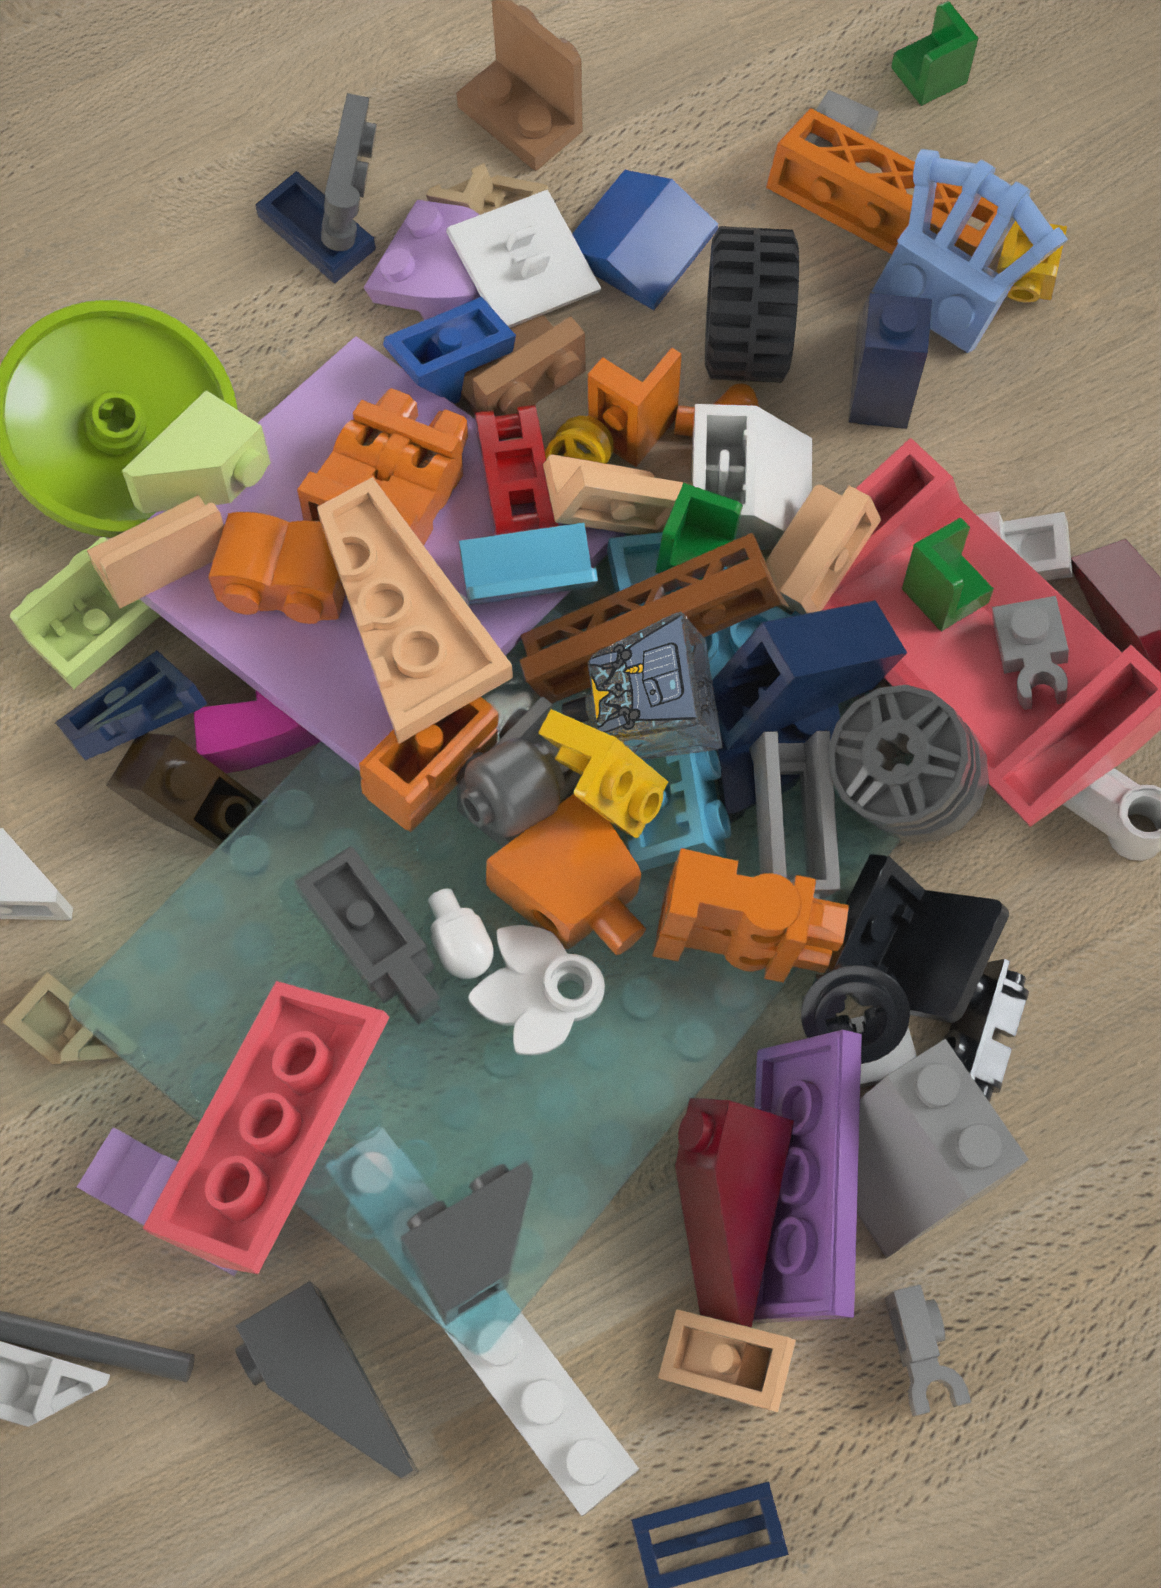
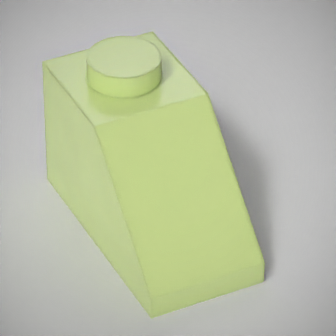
(201, 453)

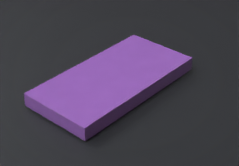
(815, 1219)

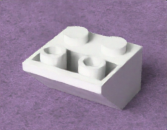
(753, 461)

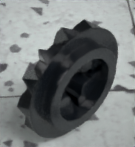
(884, 1022)

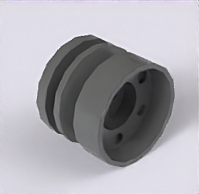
(913, 801)

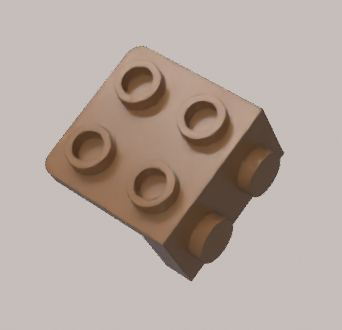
(538, 366)

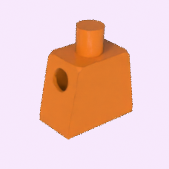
(571, 878)

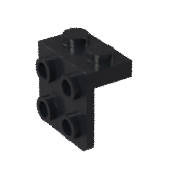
(922, 936)

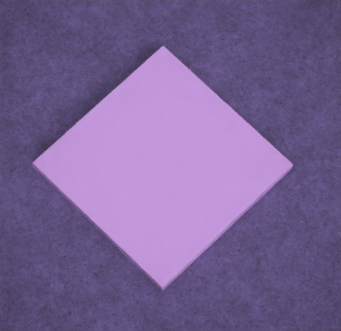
(322, 668)

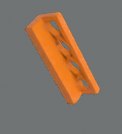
(859, 201)

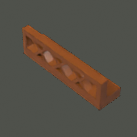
(708, 603)

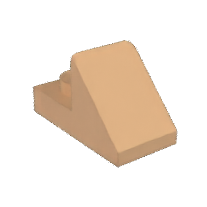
(727, 1360)

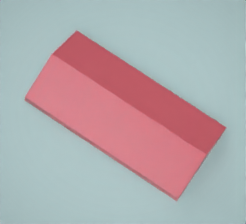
(265, 1127)

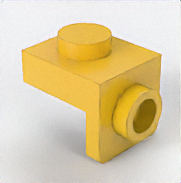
(1041, 279)

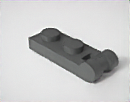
(348, 174)

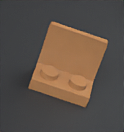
(530, 91)

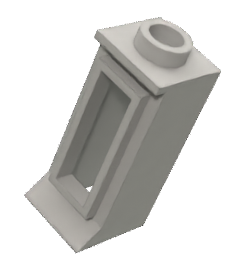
(818, 807)

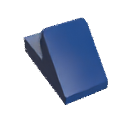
(449, 345)

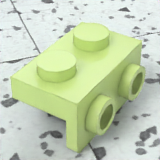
(77, 621)

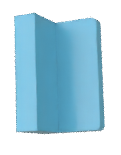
(526, 564)

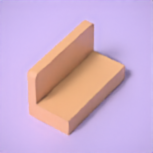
(609, 495)
(820, 547)
(158, 550)

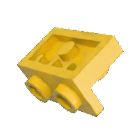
(612, 777)

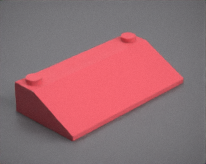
(1032, 754)

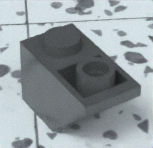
(469, 1248)

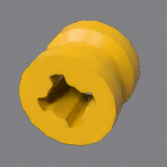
(586, 431)

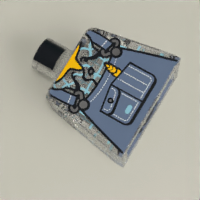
(653, 691)

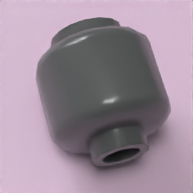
(512, 787)

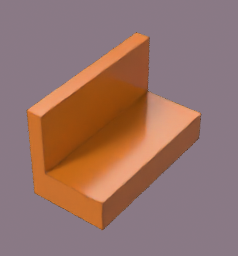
(633, 409)

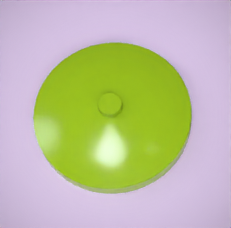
(88, 397)

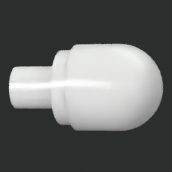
(459, 937)

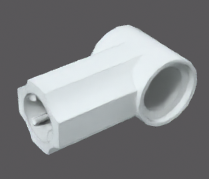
(1109, 804)

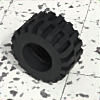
(751, 304)

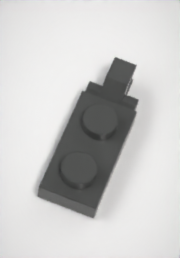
(371, 932)

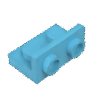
(688, 814)

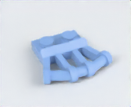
(931, 267)

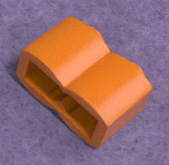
(276, 566)

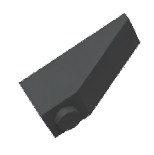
(312, 1366)

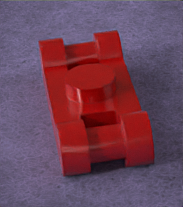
(514, 469)

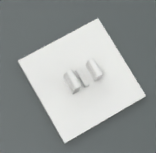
(523, 259)

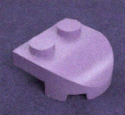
(422, 265)

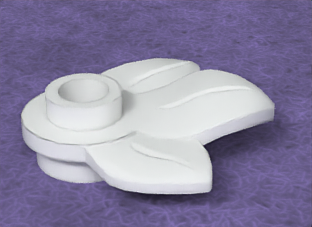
(527, 991)

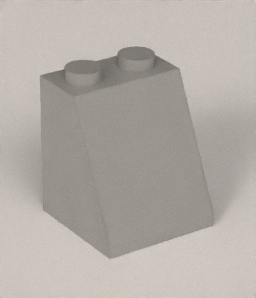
(927, 1148)

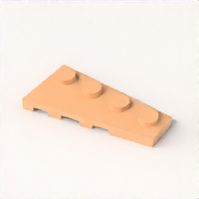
(412, 620)

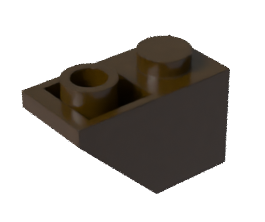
(182, 789)

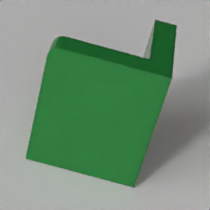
(938, 60)
(696, 526)
(942, 579)

